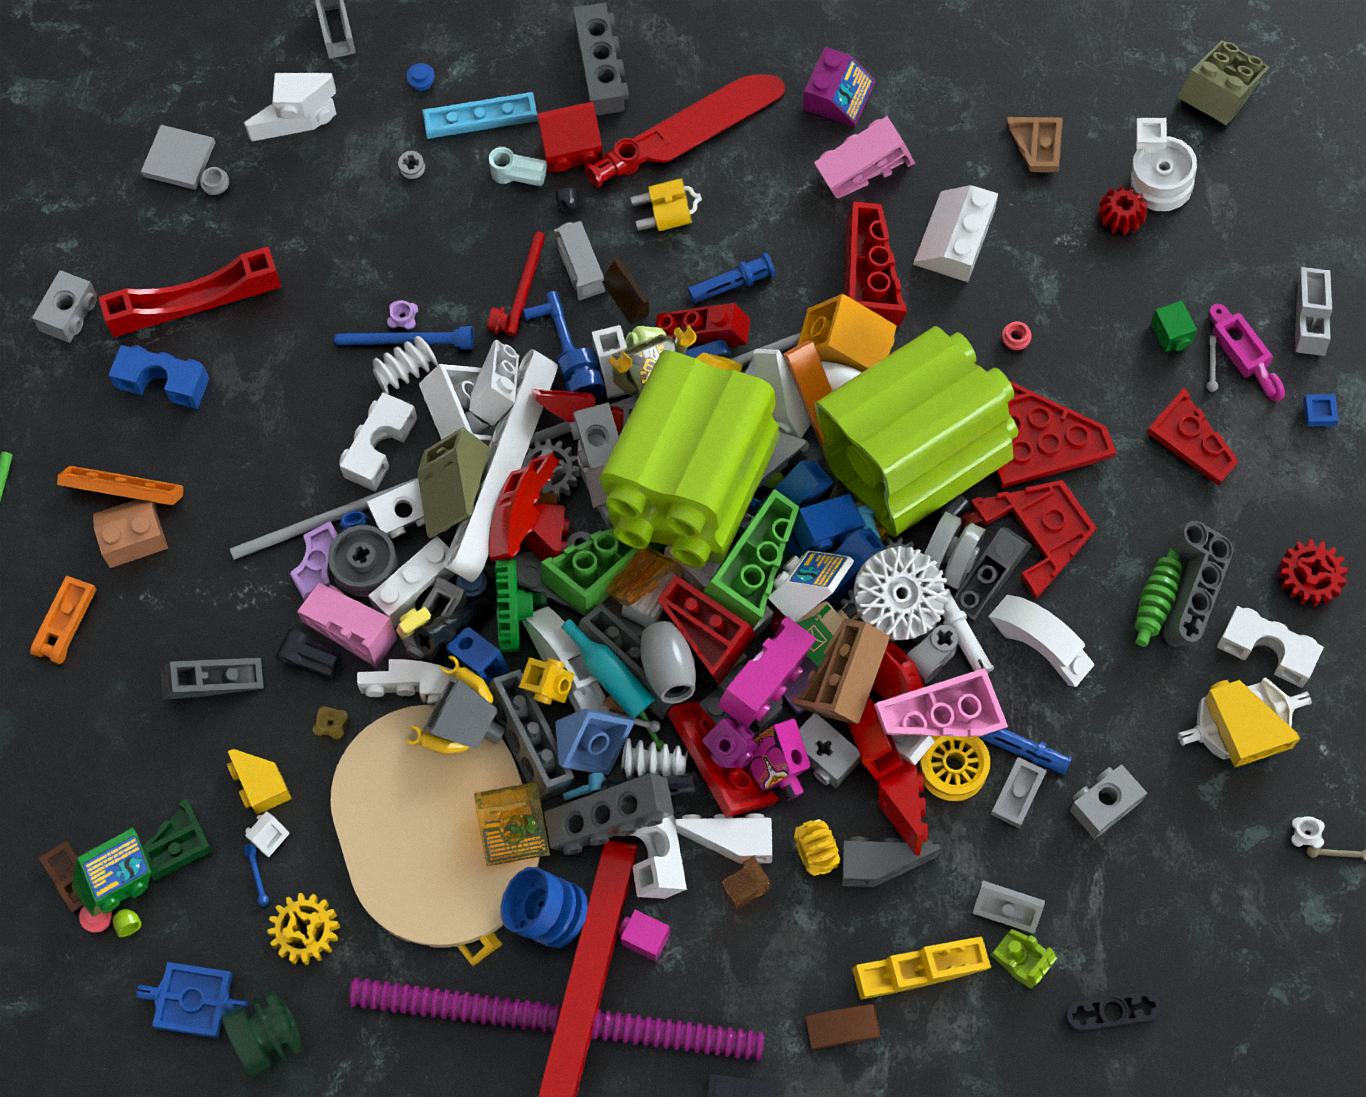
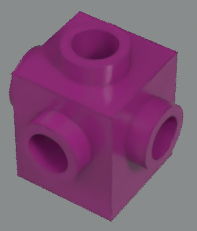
(730, 743)

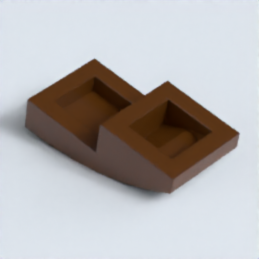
(60, 866)
(843, 1026)

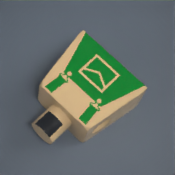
(822, 624)

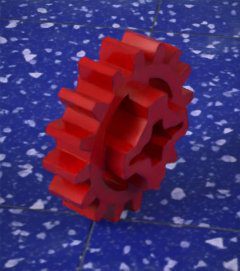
(1326, 570)

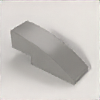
(1313, 311)

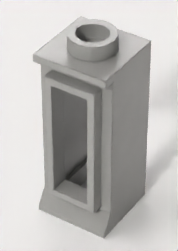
(340, 48)
(579, 259)
(457, 602)

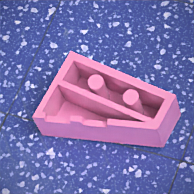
(349, 623)

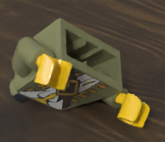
(636, 362)

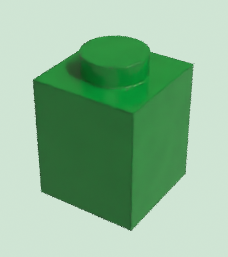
(1173, 326)

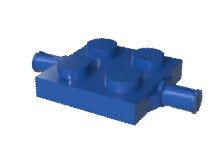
(191, 999)

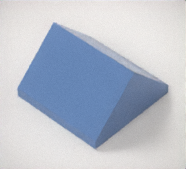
(591, 740)

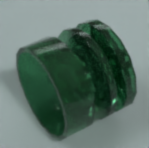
(262, 1032)

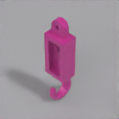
(1248, 353)

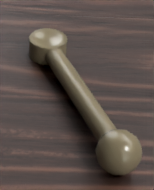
(1312, 852)

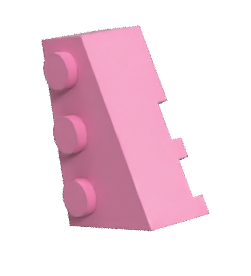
(863, 157)

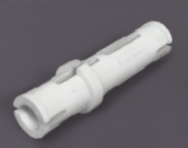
(967, 639)

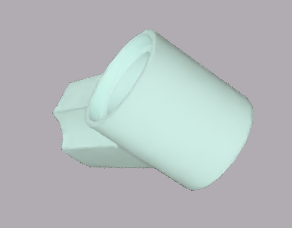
(518, 167)

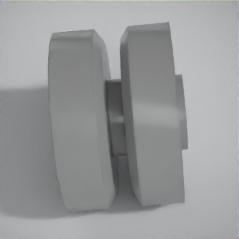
(954, 551)

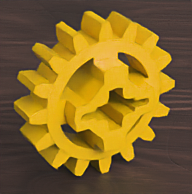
(315, 923)

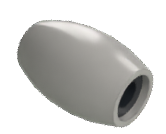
(668, 662)

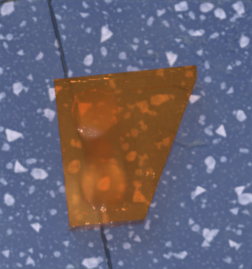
(642, 576)

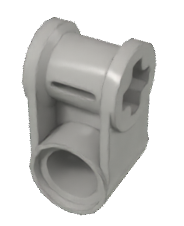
(931, 656)

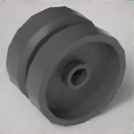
(362, 560)

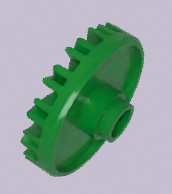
(512, 605)

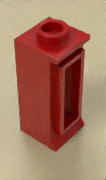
(875, 747)

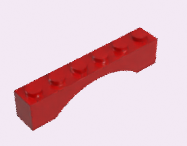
(142, 308)

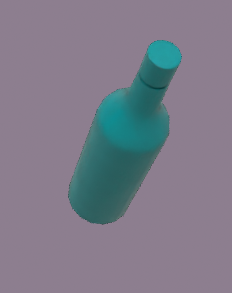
(611, 673)

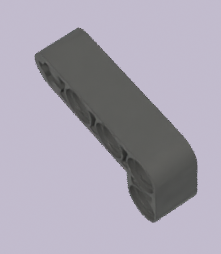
(1184, 621)

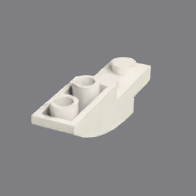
(555, 643)
(405, 679)

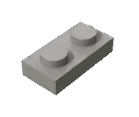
(1018, 792)
(1008, 907)

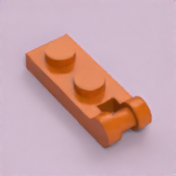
(63, 619)

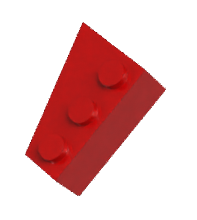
(707, 626)

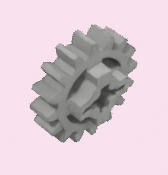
(565, 471)

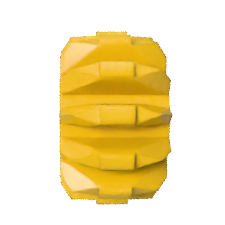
(817, 847)

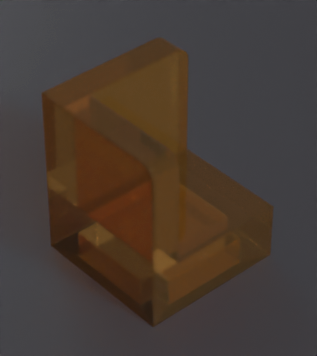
(747, 883)

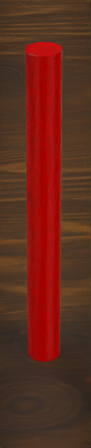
(525, 283)

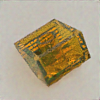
(511, 824)

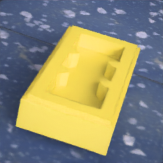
(411, 621)

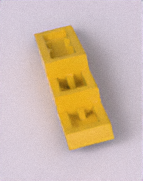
(921, 967)

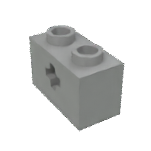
(842, 755)

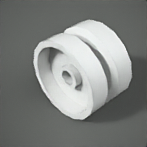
(1165, 176)

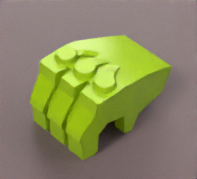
(1024, 957)

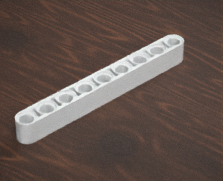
(506, 454)

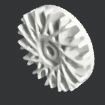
(921, 590)

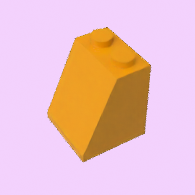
(848, 333)

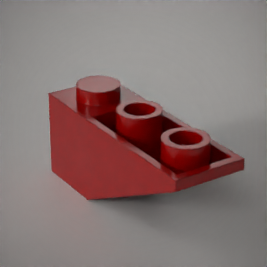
(709, 324)
(896, 674)
(901, 803)

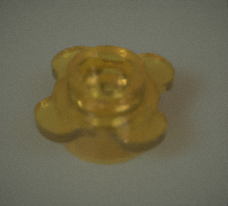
(326, 714)

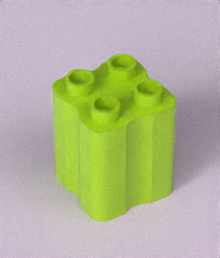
(918, 428)
(690, 458)

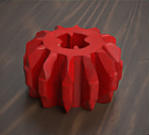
(1122, 210)

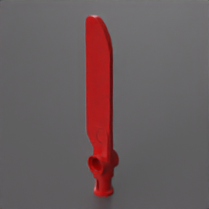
(688, 127)

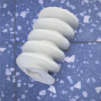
(403, 363)
(652, 761)

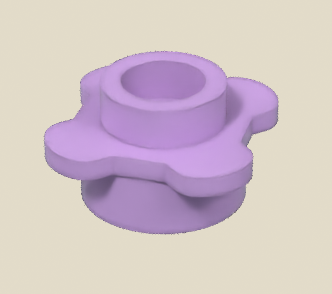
(402, 307)

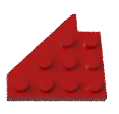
(1050, 439)

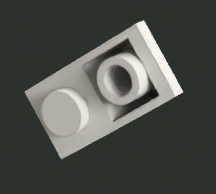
(605, 344)

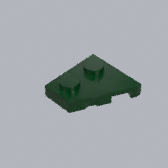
(176, 843)

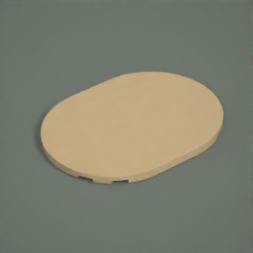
(416, 833)

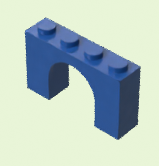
(804, 487)

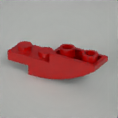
(514, 507)

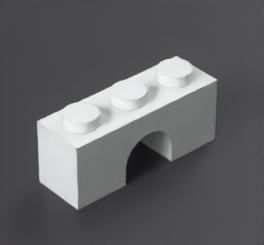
(385, 419)
(403, 587)
(1295, 652)
(663, 870)

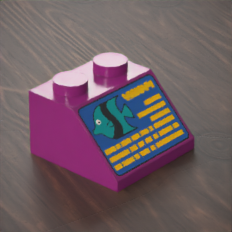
(838, 88)

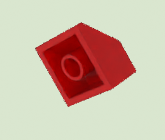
(570, 137)

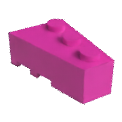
(767, 674)

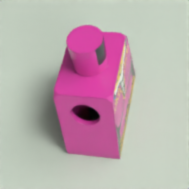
(780, 759)

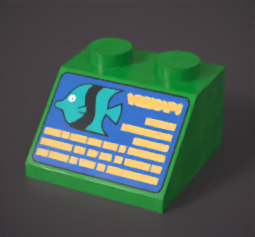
(111, 873)

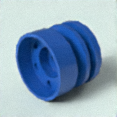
(543, 907)

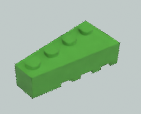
(750, 567)

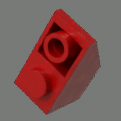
(548, 531)

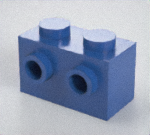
(826, 524)

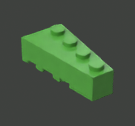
(588, 569)

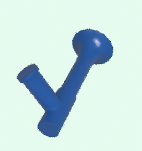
(555, 308)

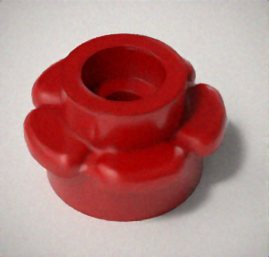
(497, 320)

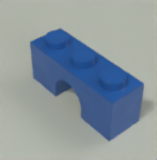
(137, 367)

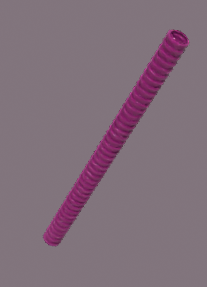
(547, 1017)

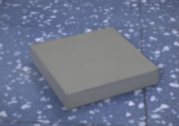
(178, 157)

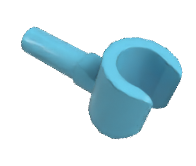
(594, 786)

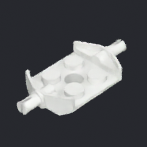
(1271, 695)

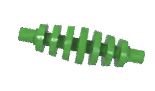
(1158, 597)

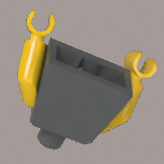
(461, 715)

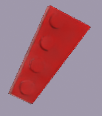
(731, 787)

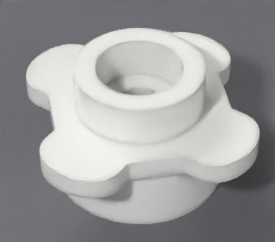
(1308, 824)

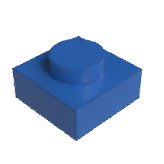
(1320, 410)

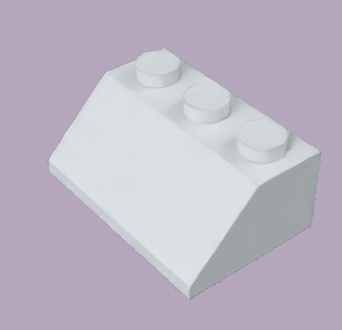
(956, 231)
(448, 397)

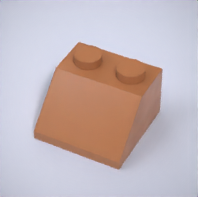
(129, 532)

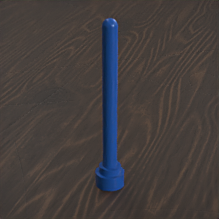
(460, 338)

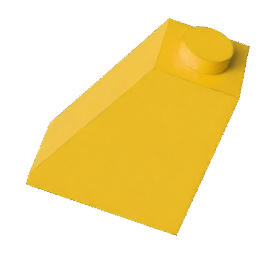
(1247, 724)

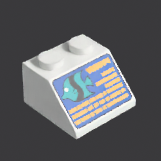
(807, 582)

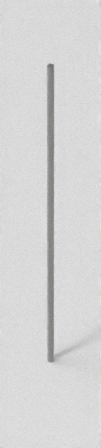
(361, 504)

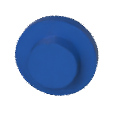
(420, 76)

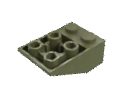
(1223, 81)
(451, 479)

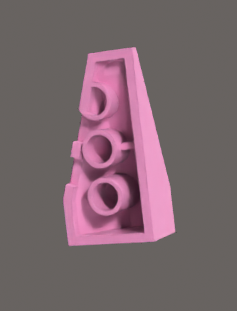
(948, 708)

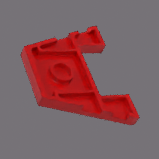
(1051, 521)

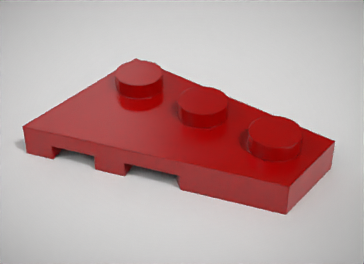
(1190, 437)

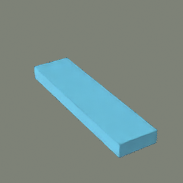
(480, 115)

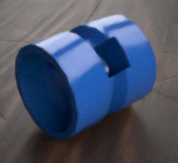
(582, 372)

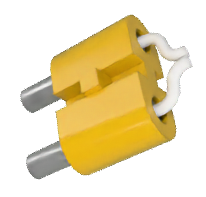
(669, 205)

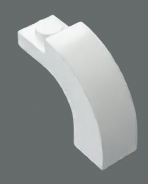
(1046, 633)

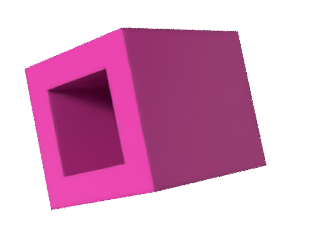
(644, 935)

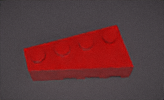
(869, 263)

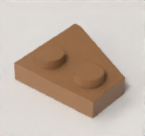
(1038, 141)

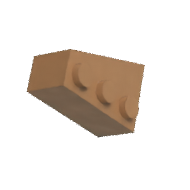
(846, 674)

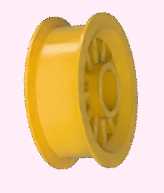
(957, 791)

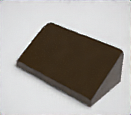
(626, 292)

